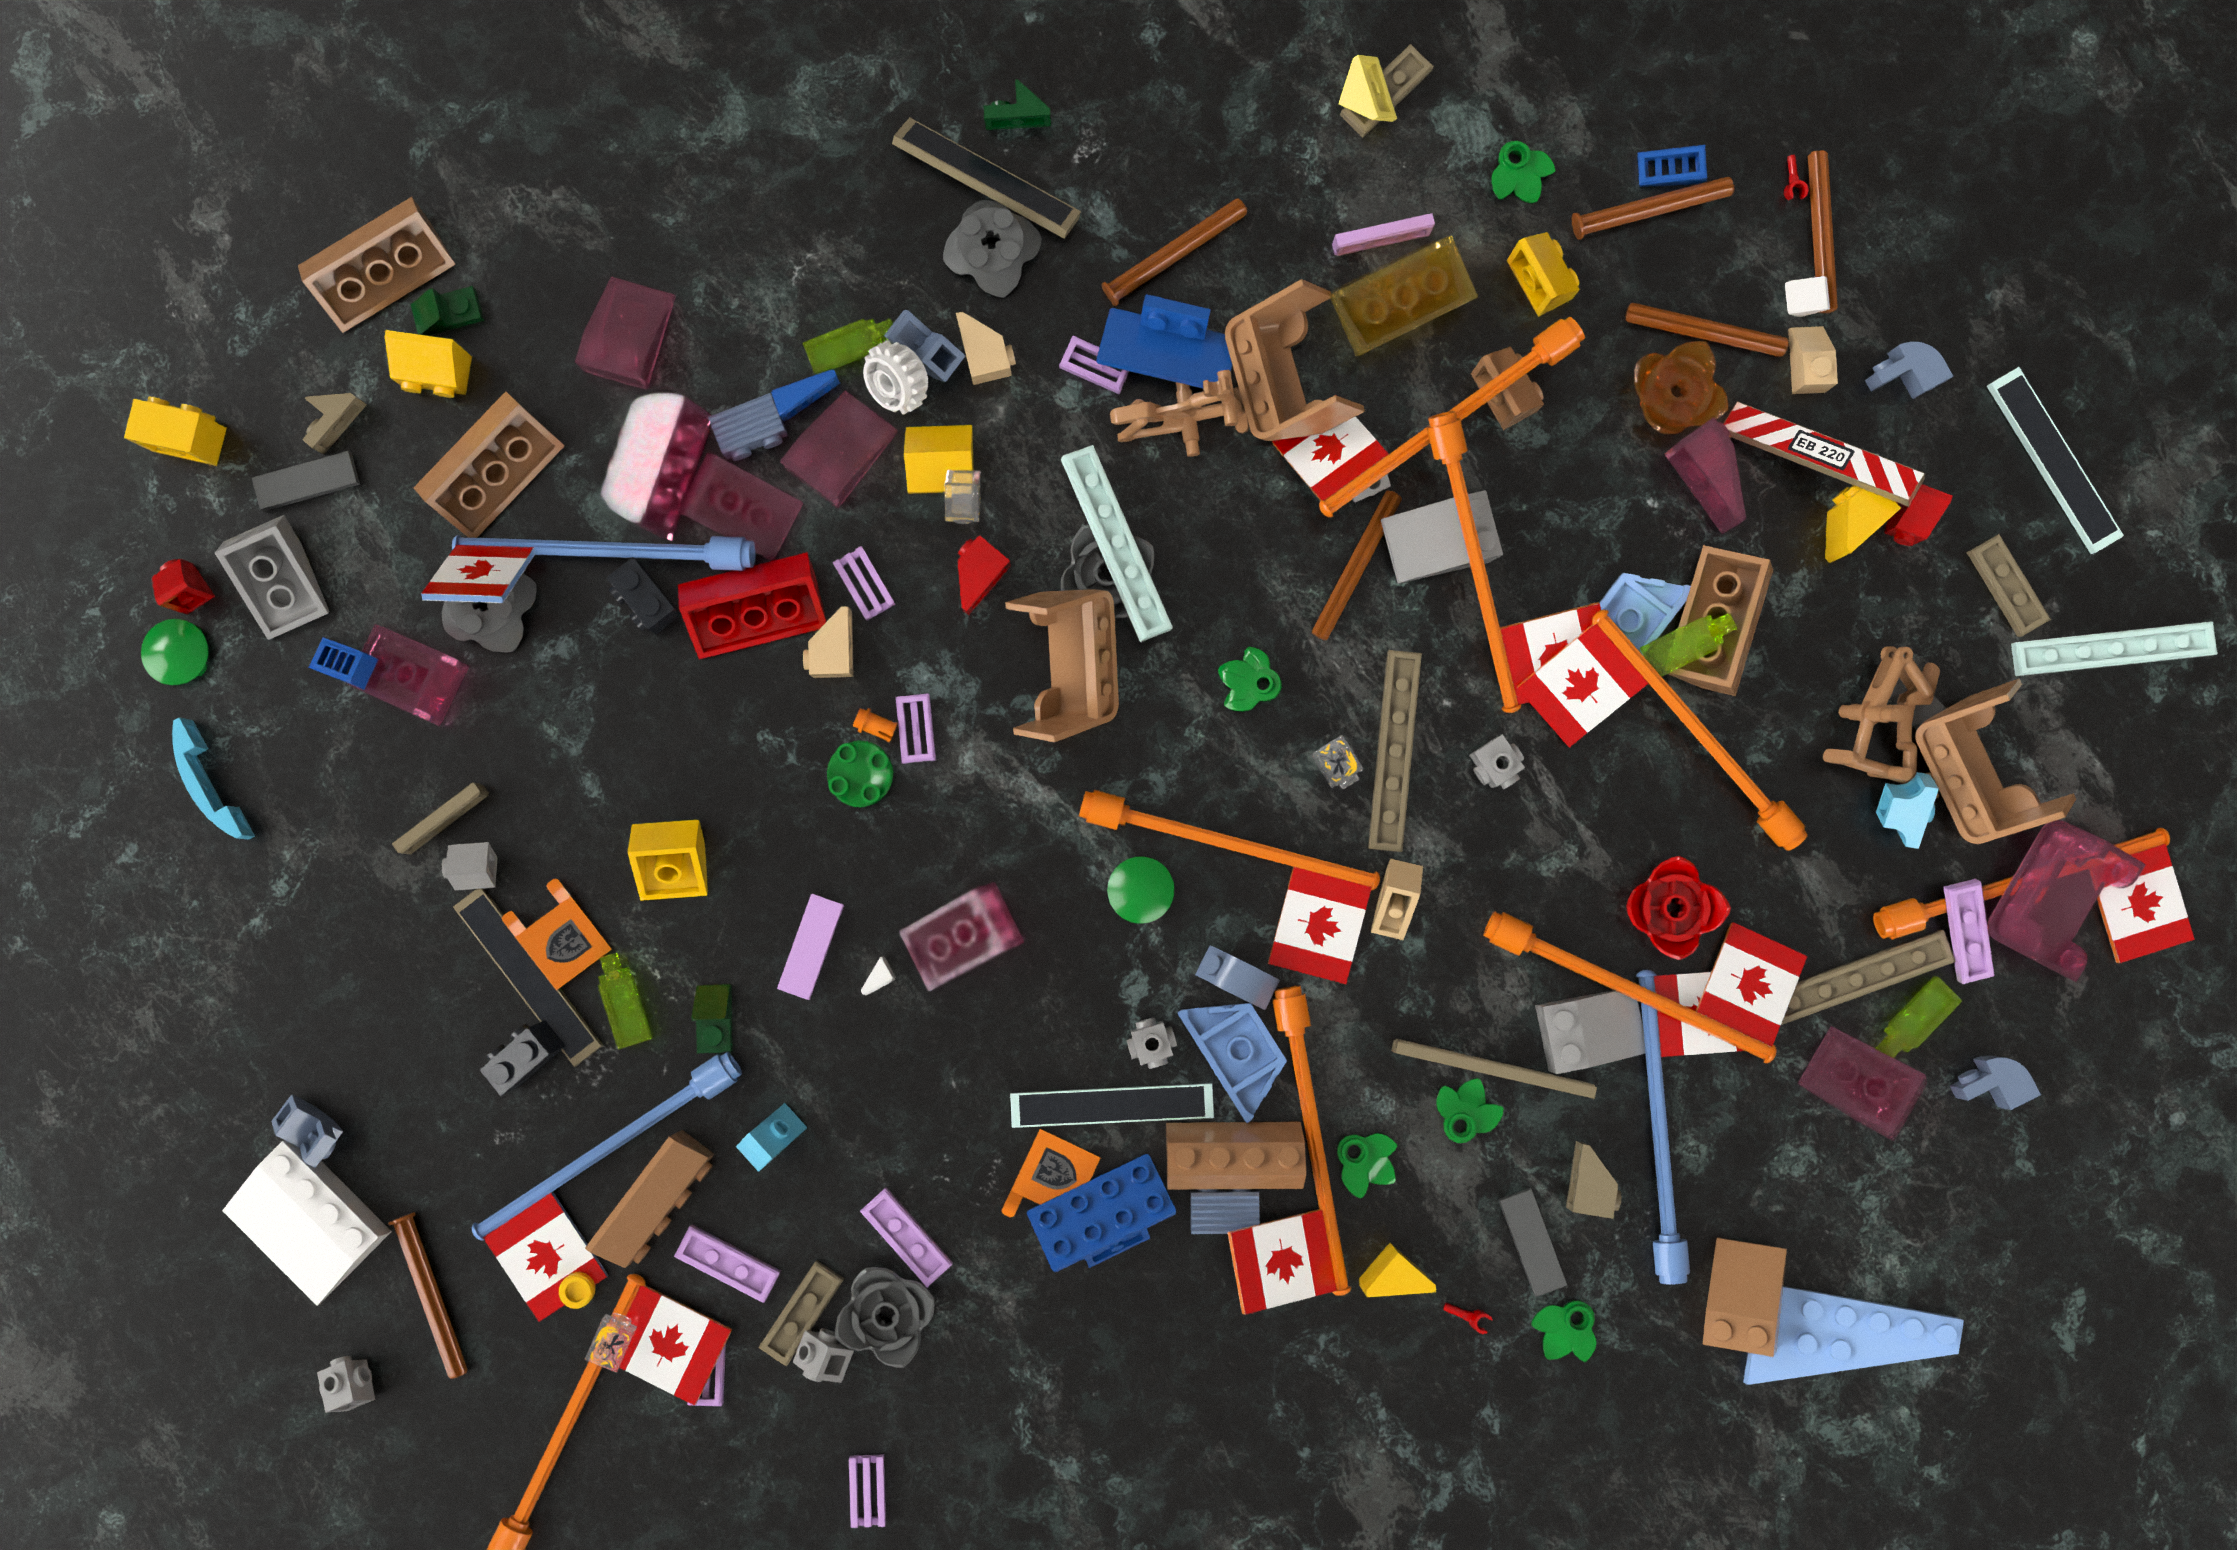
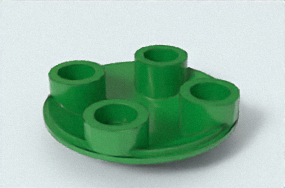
(175, 652)
(859, 773)
(1140, 890)

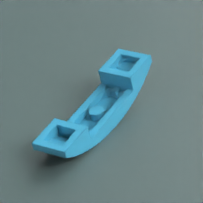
(186, 746)

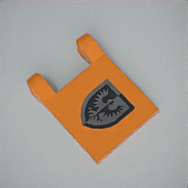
(560, 941)
(1050, 1171)

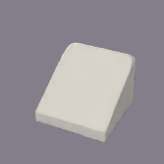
(1807, 296)
(879, 977)

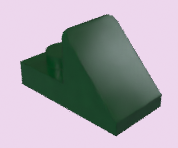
(1026, 113)
(446, 311)
(713, 1018)

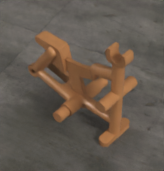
(1185, 413)
(1874, 709)

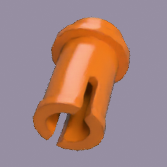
(874, 724)

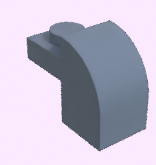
(933, 349)
(1916, 364)
(1237, 977)
(2003, 1077)
(307, 1129)

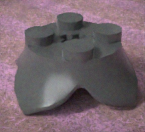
(994, 269)
(1088, 561)
(496, 628)
(862, 1328)

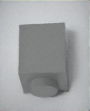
(470, 866)

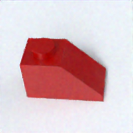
(1918, 520)
(979, 571)
(180, 586)

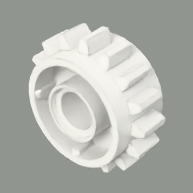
(895, 377)

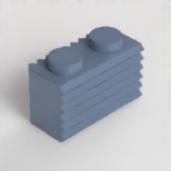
(748, 427)
(1223, 1210)

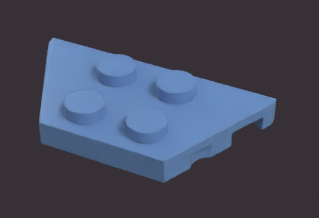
(1237, 1051)

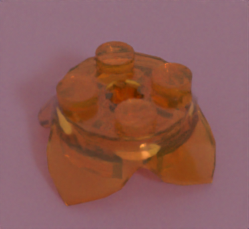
(1690, 368)

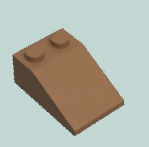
(1745, 1297)

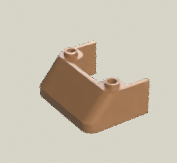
(1267, 372)
(1080, 662)
(1968, 778)

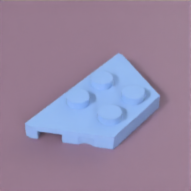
(1643, 606)

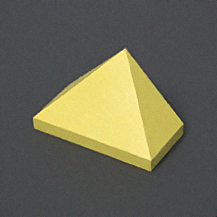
(1367, 90)

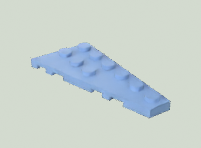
(1843, 1333)

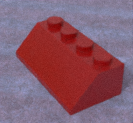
(752, 605)

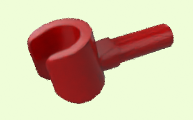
(1794, 180)
(1471, 1317)

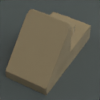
(338, 413)

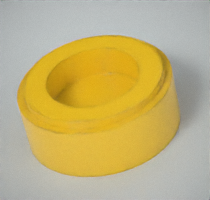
(577, 1290)

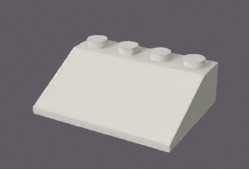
(305, 1221)

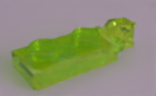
(845, 344)
(1687, 643)
(622, 1003)
(1919, 1018)

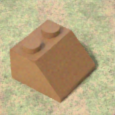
(1515, 401)

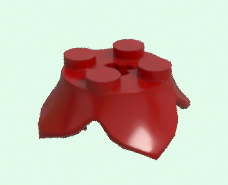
(1701, 907)

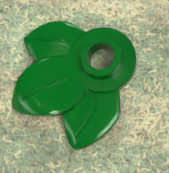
(1521, 177)
(1244, 680)
(1469, 1106)
(1369, 1165)
(1562, 1334)

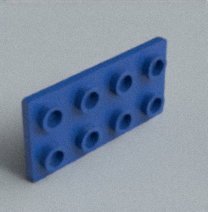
(1165, 342)
(1102, 1215)

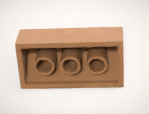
(376, 265)
(488, 466)
(1720, 586)
(1235, 1155)
(651, 1199)

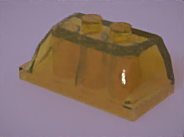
(1402, 294)

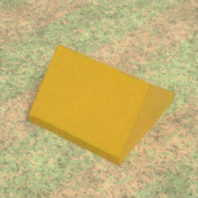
(933, 451)
(1394, 1275)

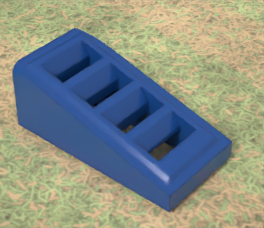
(1684, 178)
(800, 394)
(360, 670)

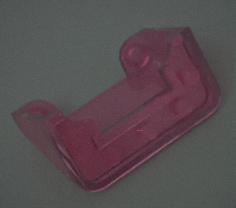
(2055, 894)

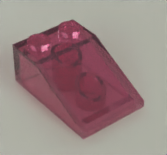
(625, 333)
(838, 448)
(1711, 472)
(740, 505)
(412, 675)
(961, 936)
(1863, 1083)

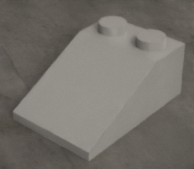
(1432, 541)
(273, 577)
(1590, 1031)

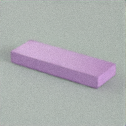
(1383, 234)
(1969, 931)
(810, 946)
(906, 1237)
(727, 1263)

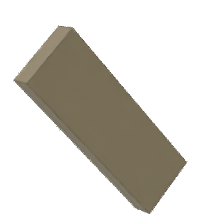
(1401, 78)
(2008, 585)
(441, 818)
(801, 1312)

